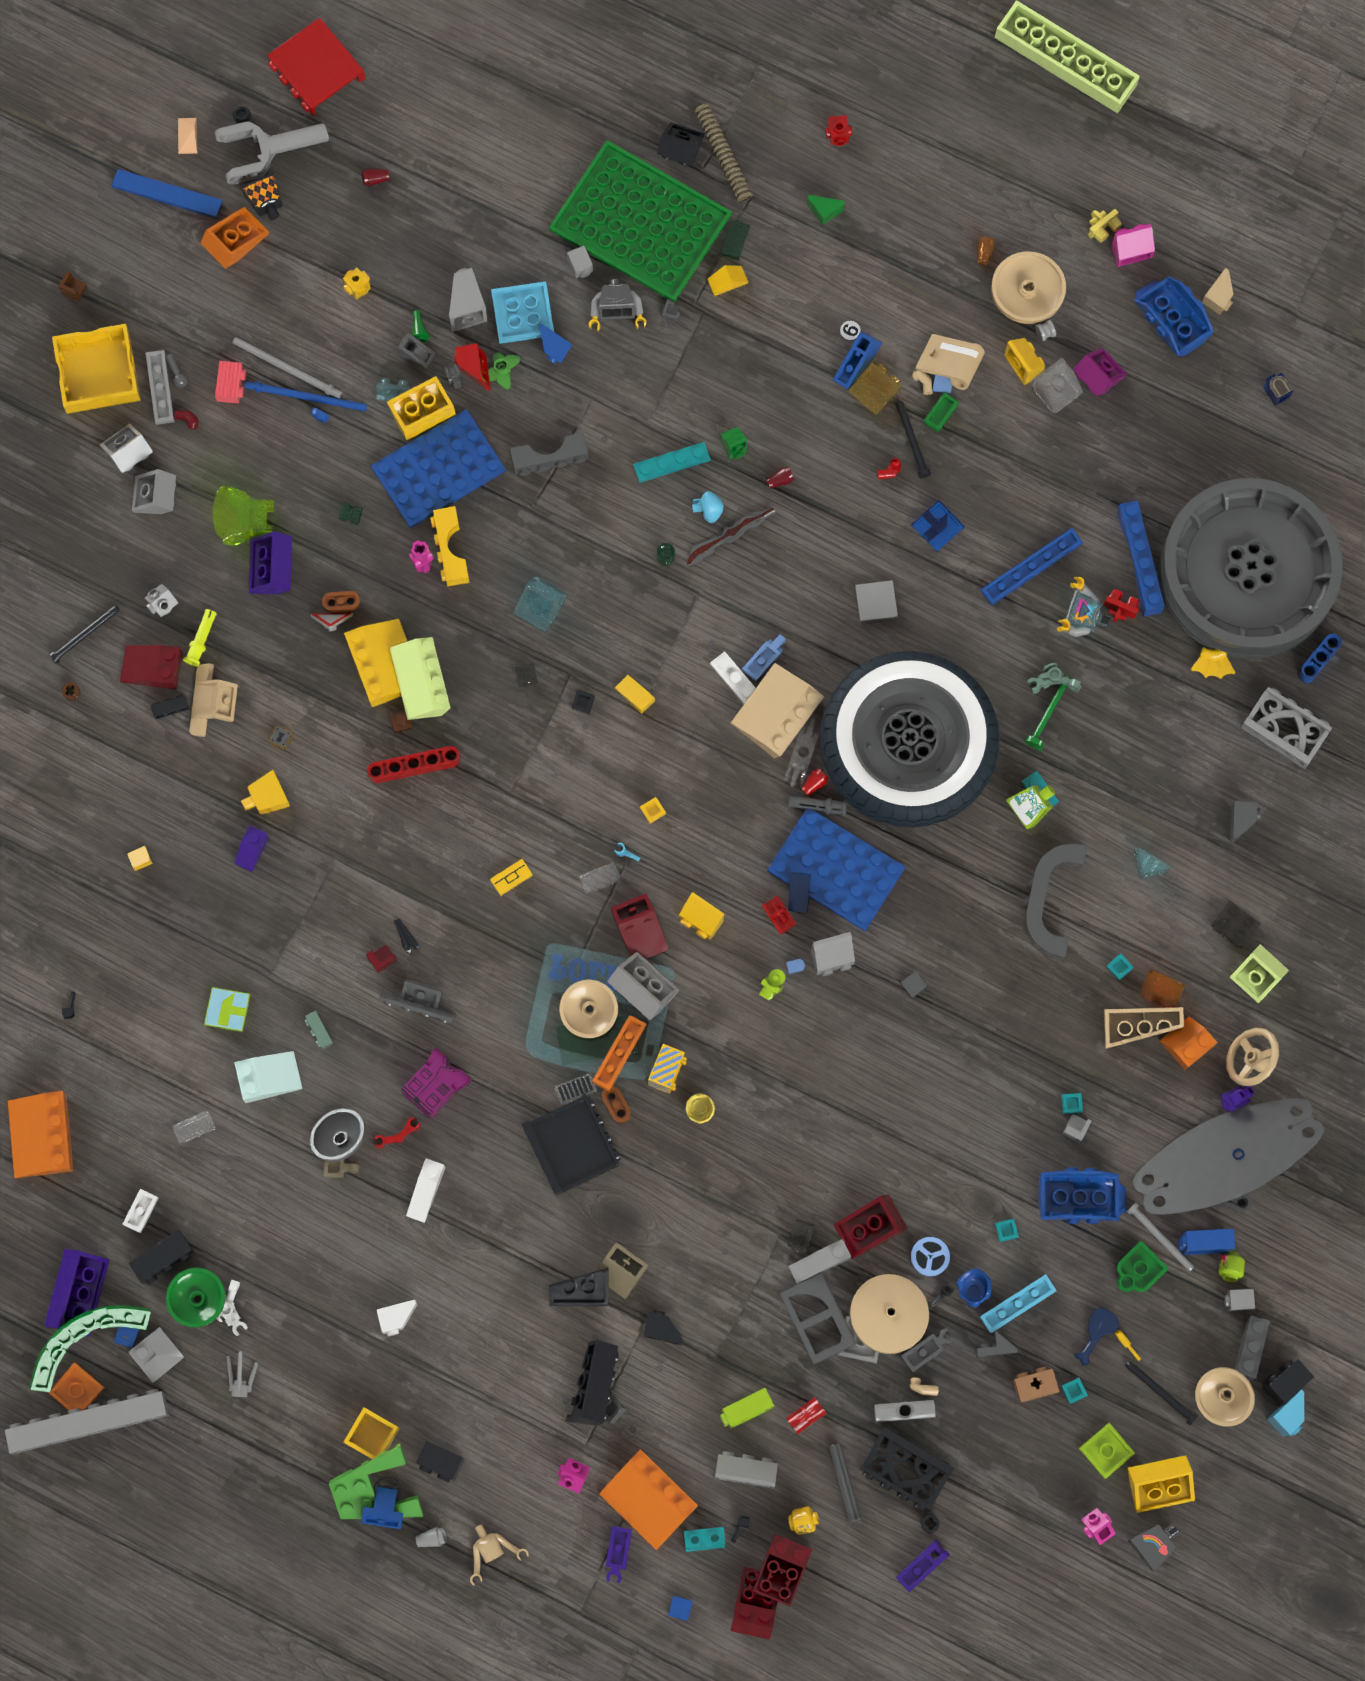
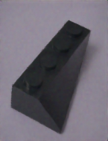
(594, 1384)

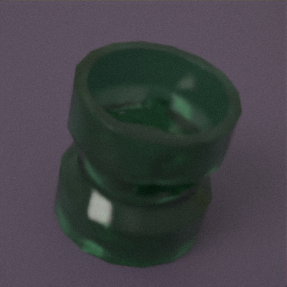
(350, 513)
(663, 551)

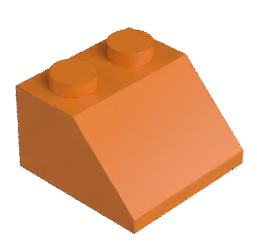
(1188, 1043)

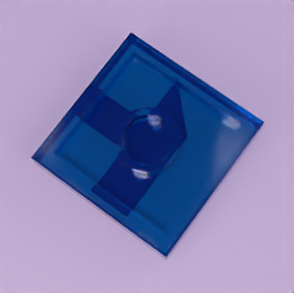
(938, 525)

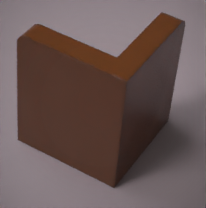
(72, 287)

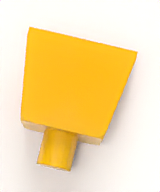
(266, 795)

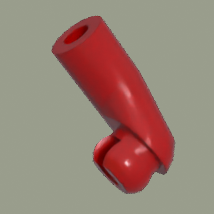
(891, 471)

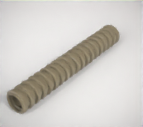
(723, 153)

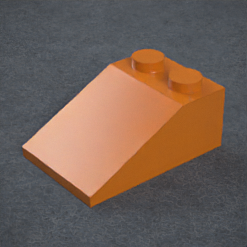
(233, 237)

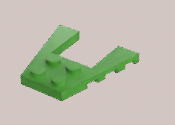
(355, 1489)

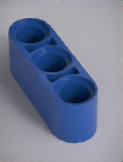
(1315, 665)

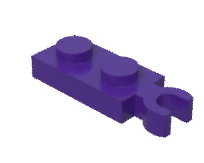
(618, 1551)

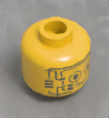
(803, 1520)

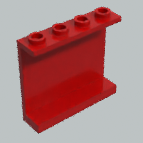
(314, 65)

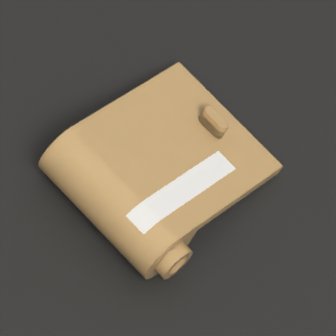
(951, 359)

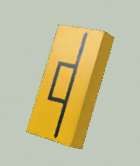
(511, 877)

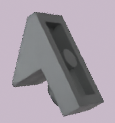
(416, 351)
(1002, 1347)

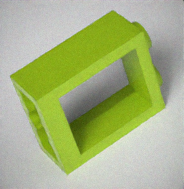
(746, 1408)

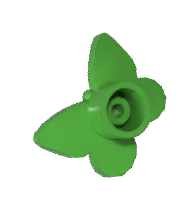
(502, 368)

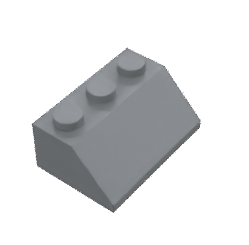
(643, 985)
(746, 1470)

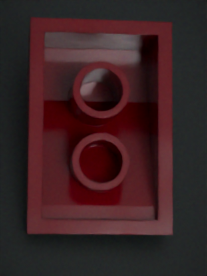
(152, 665)
(870, 1226)

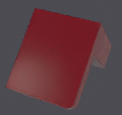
(381, 958)

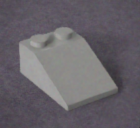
(833, 954)

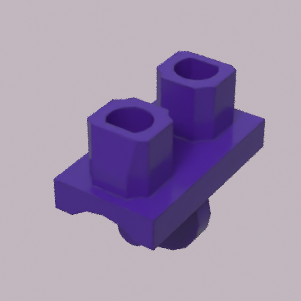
(1237, 1098)

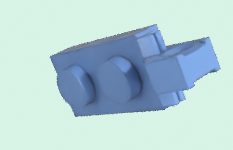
(764, 658)

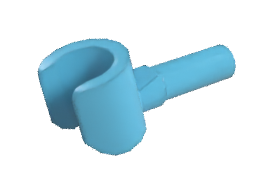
(625, 852)

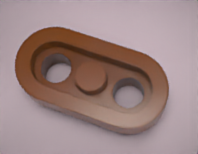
(341, 601)
(616, 1105)

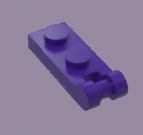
(921, 1566)

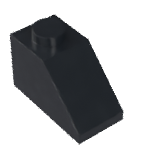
(661, 1328)

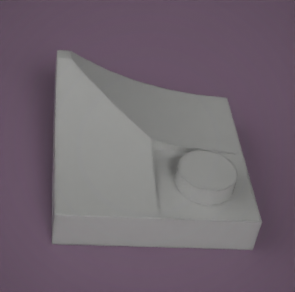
(156, 1355)

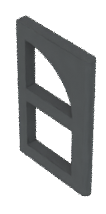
(818, 1287)

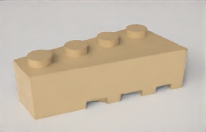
(1130, 1025)

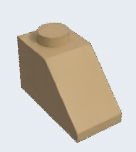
(1220, 294)

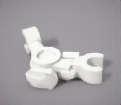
(229, 1312)

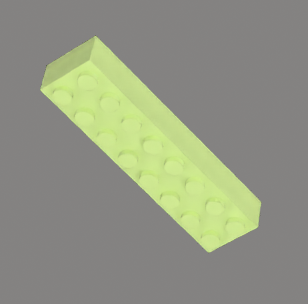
(1067, 56)

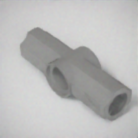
(891, 1412)

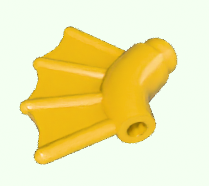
(1213, 663)

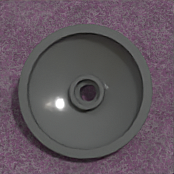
(337, 1135)

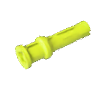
(197, 646)

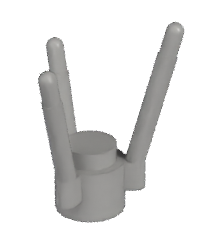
(239, 1387)

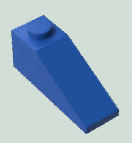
(857, 359)

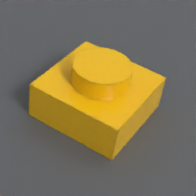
(652, 810)

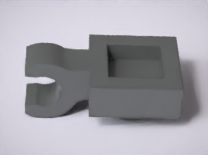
(452, 375)

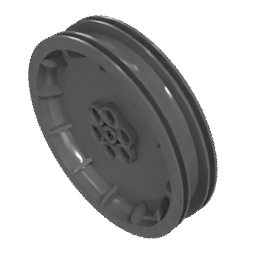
(1281, 529)

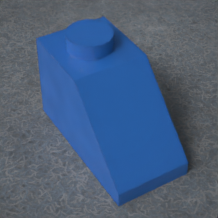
(553, 344)

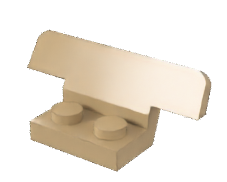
(211, 700)

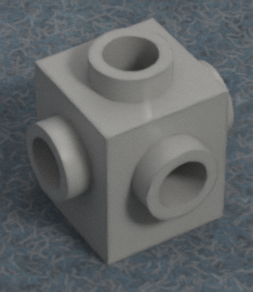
(160, 601)

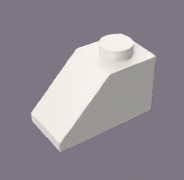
(395, 1317)

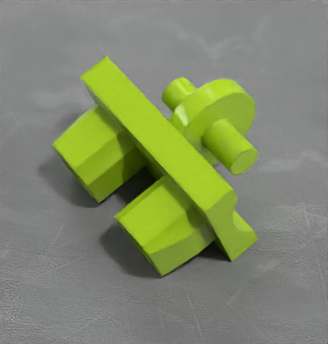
(773, 984)

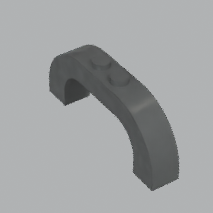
(1039, 936)

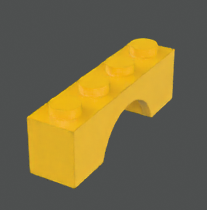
(455, 568)

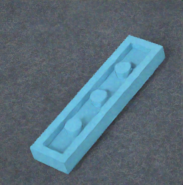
(1018, 1304)

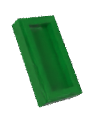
(941, 412)

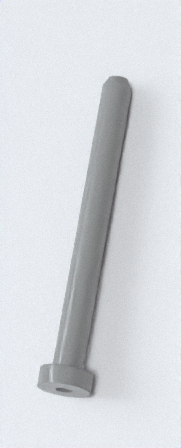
(1159, 1236)

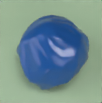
(974, 1287)

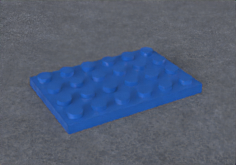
(438, 468)
(844, 870)

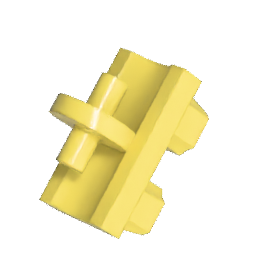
(1098, 229)

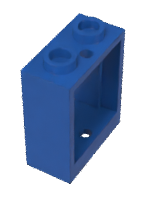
(1207, 1241)

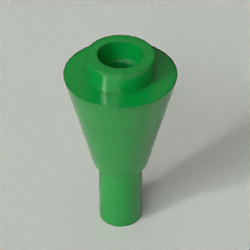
(419, 330)

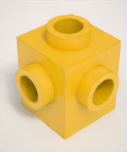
(356, 283)

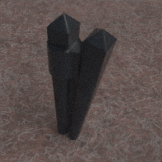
(406, 938)

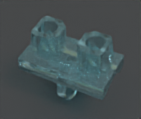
(387, 391)

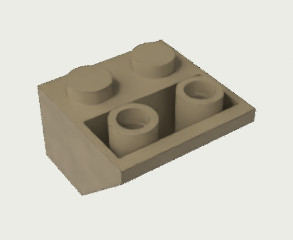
(624, 1270)

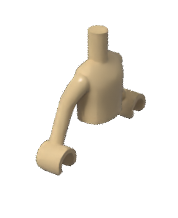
(490, 1549)

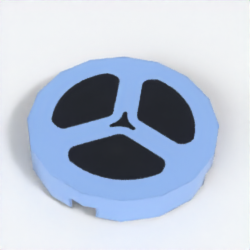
(930, 1256)

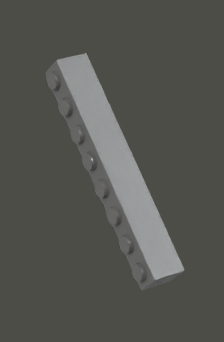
(86, 1422)

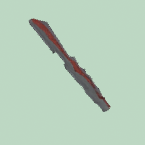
(730, 534)

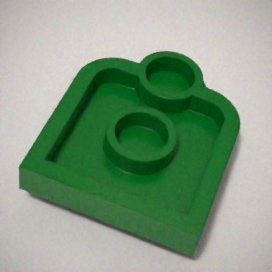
(1139, 1269)

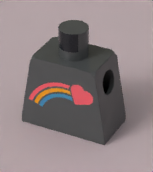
(1155, 1545)

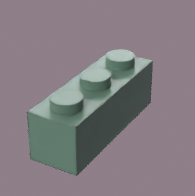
(318, 1030)

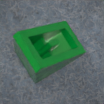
(825, 208)

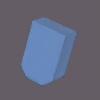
(795, 966)

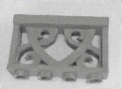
(1296, 752)

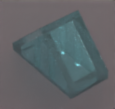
(1149, 865)

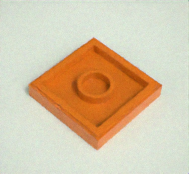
(76, 1388)

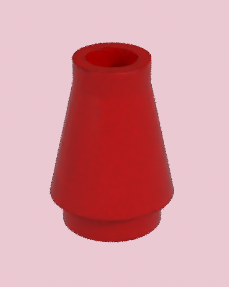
(814, 782)

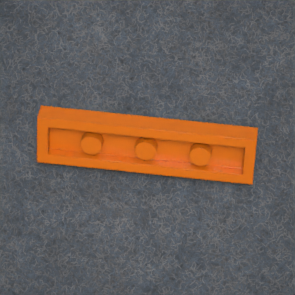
(619, 1053)

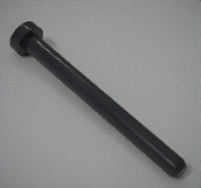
(923, 471)
(83, 634)
(1162, 1393)

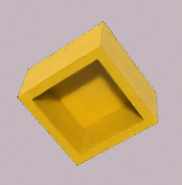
(371, 1434)

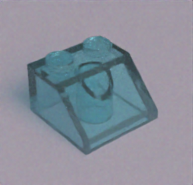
(540, 603)

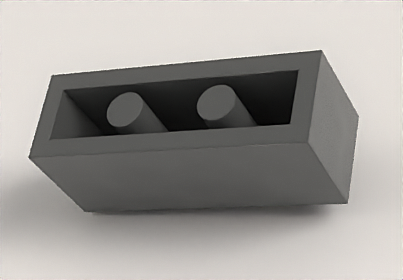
(1252, 1346)

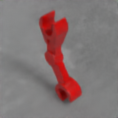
(408, 1129)

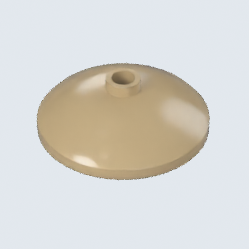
(574, 1006)
(1218, 1406)

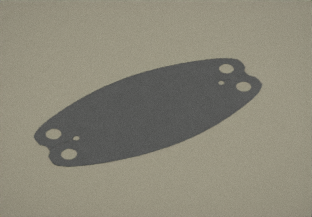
(1202, 1162)

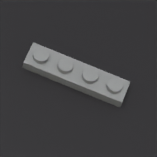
(160, 387)

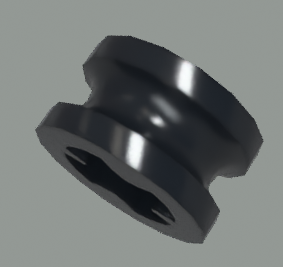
(925, 1527)

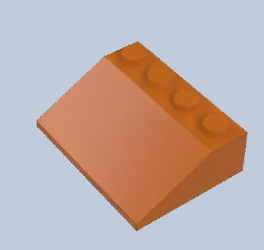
(40, 1134)
(648, 1499)

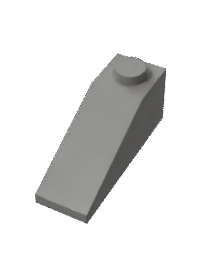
(820, 1261)

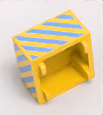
(666, 1069)

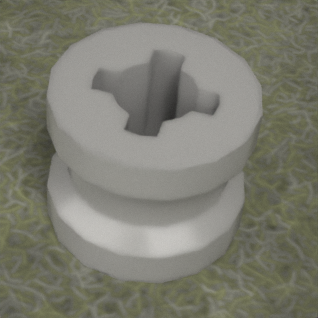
(1045, 330)

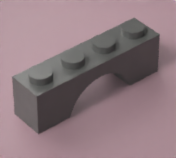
(527, 460)

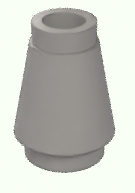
(432, 1538)

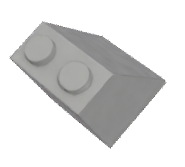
(466, 301)

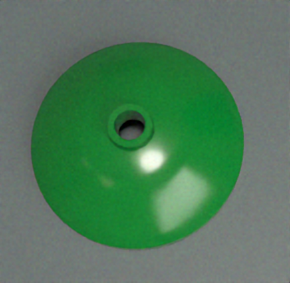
(184, 1290)

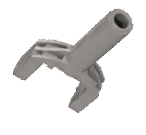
(269, 146)

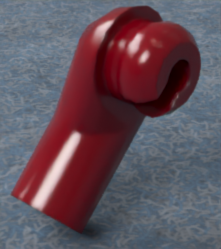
(188, 416)

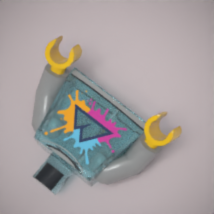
(1083, 612)

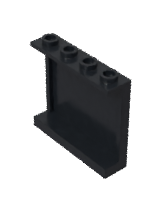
(571, 1145)

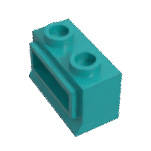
(704, 1539)

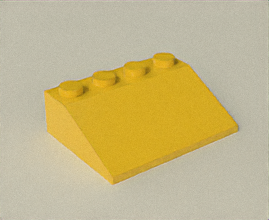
(373, 659)

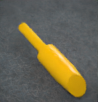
(1126, 1343)

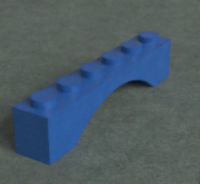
(1146, 577)

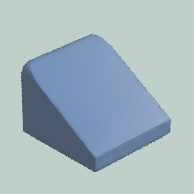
(942, 384)

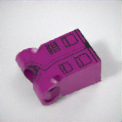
(435, 1084)

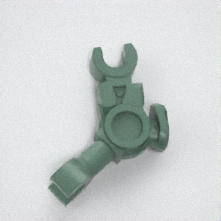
(1053, 676)

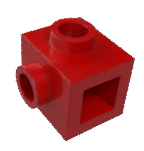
(838, 130)

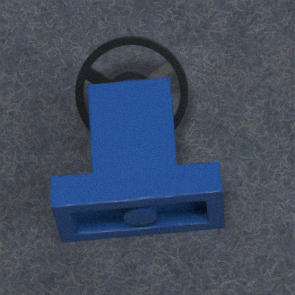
(383, 1510)

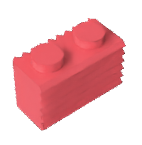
(229, 382)

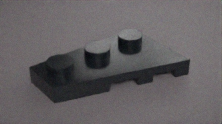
(584, 1290)

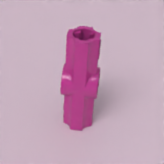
(421, 556)

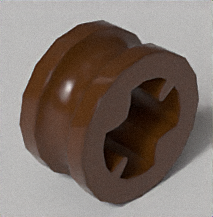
(65, 691)

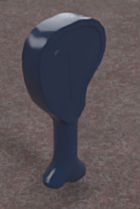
(1100, 1324)

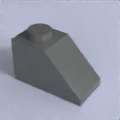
(1243, 817)

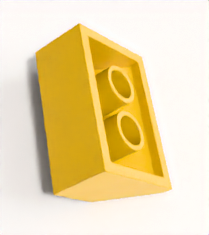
(421, 408)
(1161, 1483)

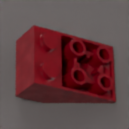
(639, 927)
(782, 1570)
(753, 1612)

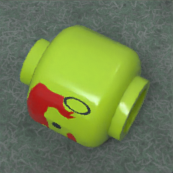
(1231, 1266)

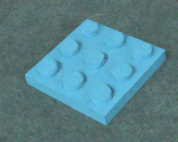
(521, 311)

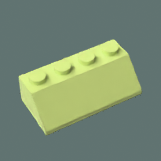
(420, 678)

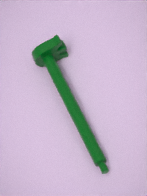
(1033, 740)

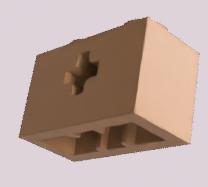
(1027, 1393)

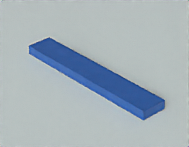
(167, 193)
(1031, 566)

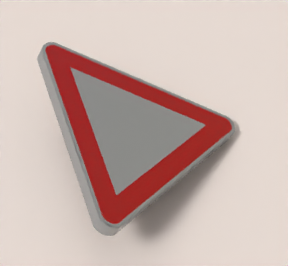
(331, 620)

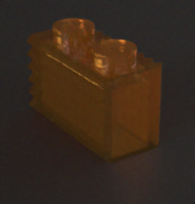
(1161, 989)

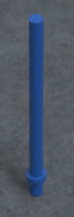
(305, 396)

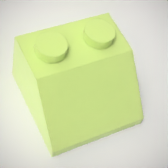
(1259, 973)

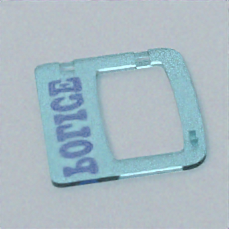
(560, 970)

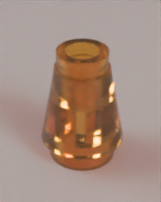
(984, 250)

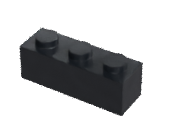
(169, 707)

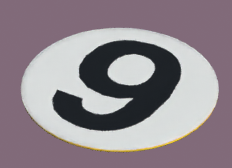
(850, 330)

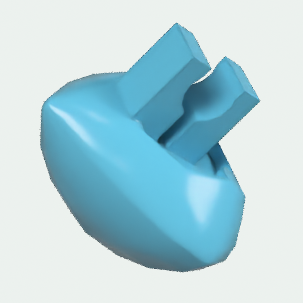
(710, 505)

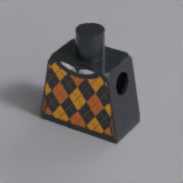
(263, 196)

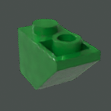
(734, 443)

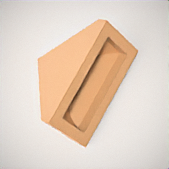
(187, 135)

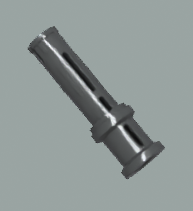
(828, 805)

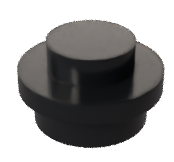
(241, 114)

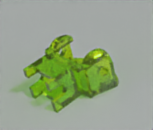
(238, 514)

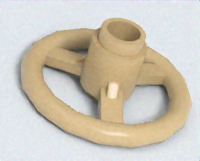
(1254, 1058)

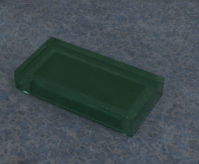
(735, 240)

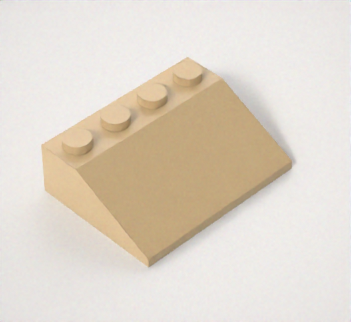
(777, 710)

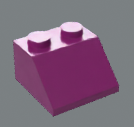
(1099, 371)

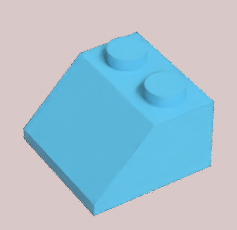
(1289, 1416)

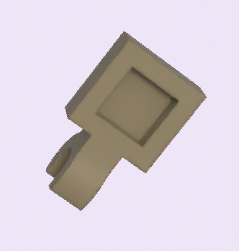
(337, 1169)

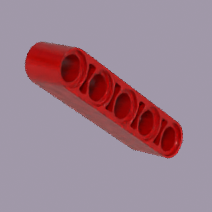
(404, 761)

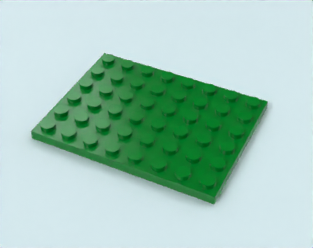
(640, 221)

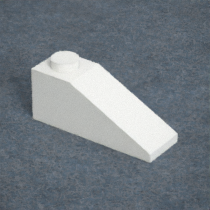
(425, 1190)

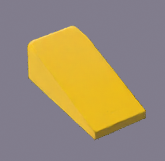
(635, 694)

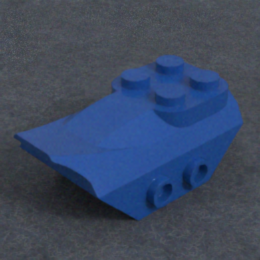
(1175, 314)
(1081, 1196)

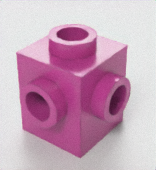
(573, 1475)
(1098, 1526)

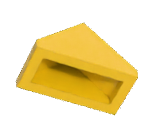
(726, 279)

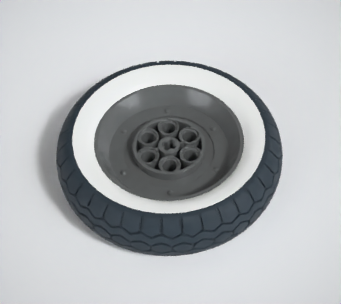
(922, 787)

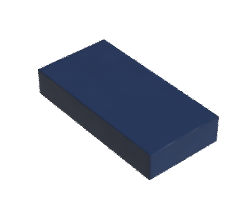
(799, 892)

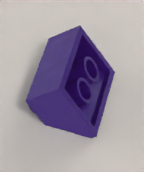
(270, 564)

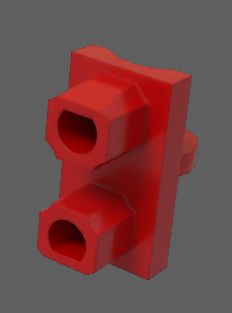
(1120, 609)
(778, 915)
(806, 1415)

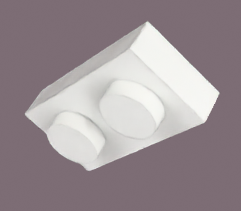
(140, 1211)

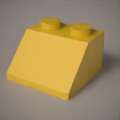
(1023, 360)
(701, 916)

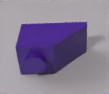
(251, 848)

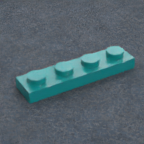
(671, 462)

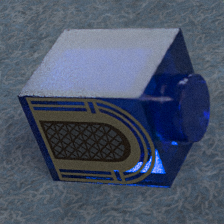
(1278, 388)

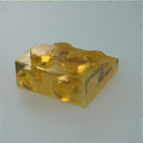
(876, 388)

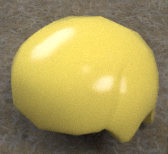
(700, 1108)

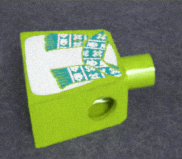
(1031, 804)

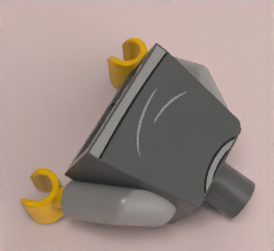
(616, 302)

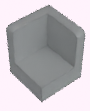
(1076, 1128)

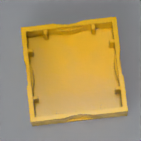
(96, 368)

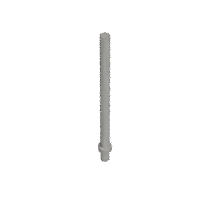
(329, 389)

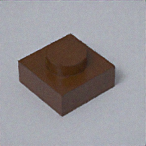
(400, 721)

